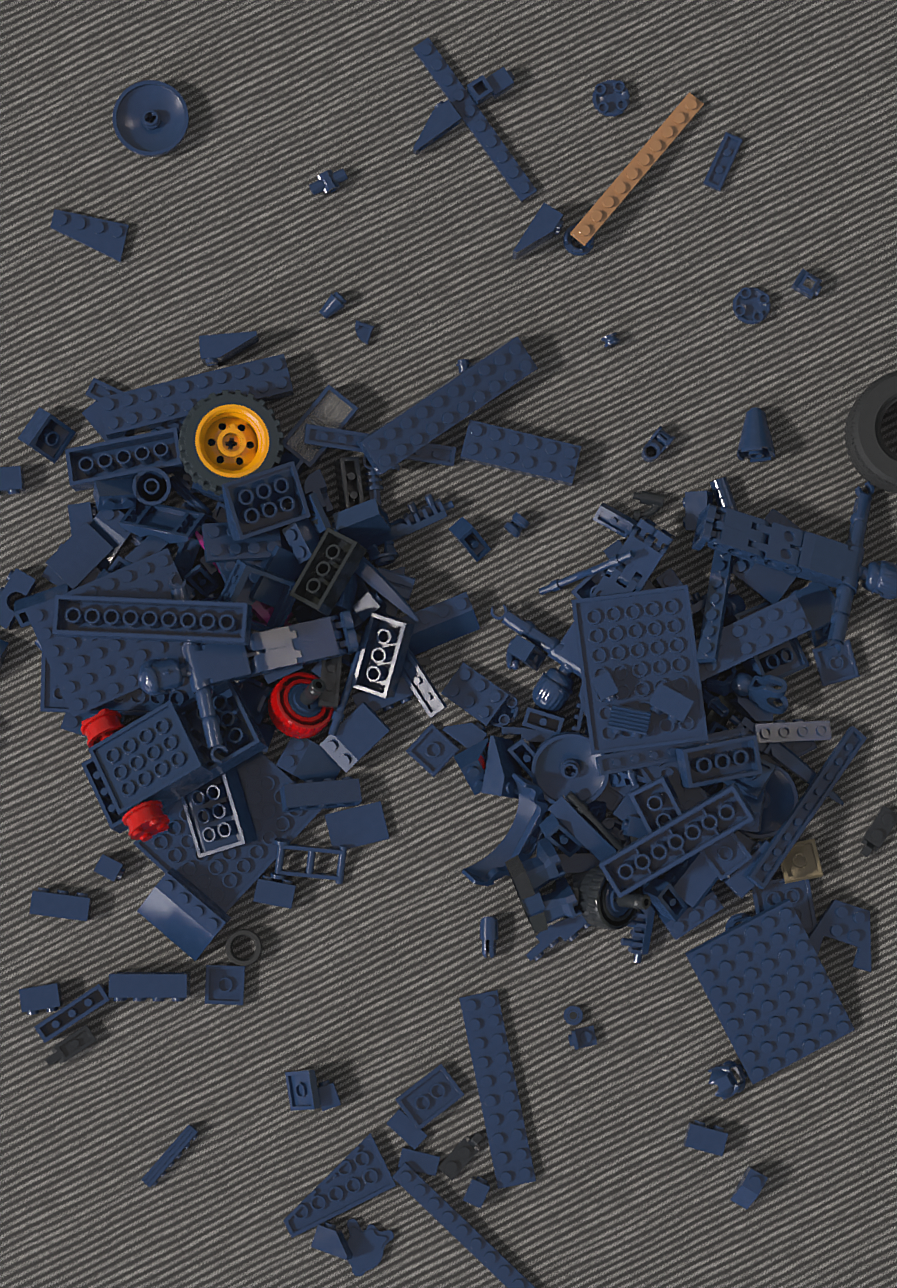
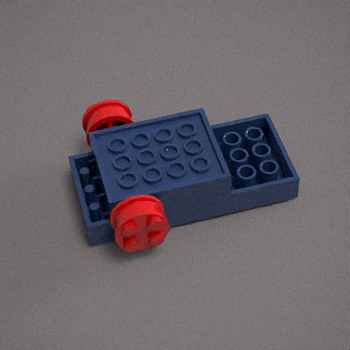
(163, 757)

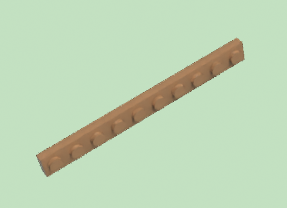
(636, 169)

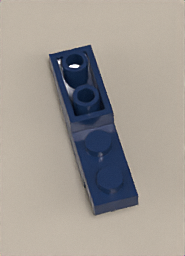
(566, 928)

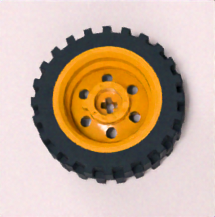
(232, 410)

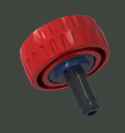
(295, 705)

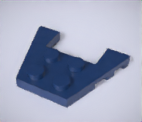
(847, 925)

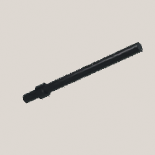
(583, 809)

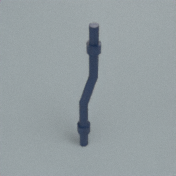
(614, 561)

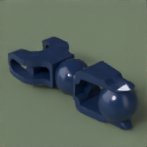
(758, 689)

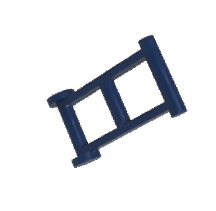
(281, 873)

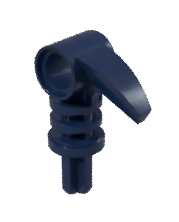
(374, 481)

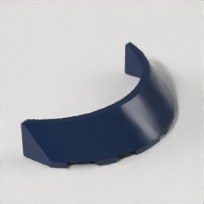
(519, 840)

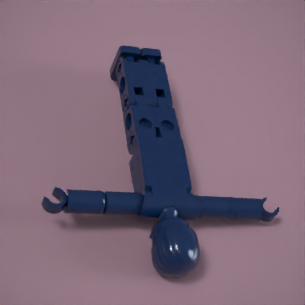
(804, 554)
(226, 663)
(557, 684)

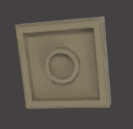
(802, 862)

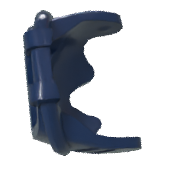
(725, 1080)

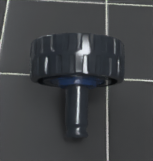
(602, 905)

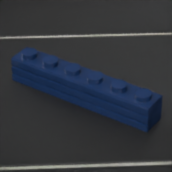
(169, 1156)

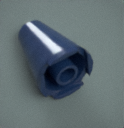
(755, 437)
(147, 481)

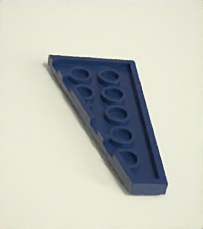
(352, 1182)

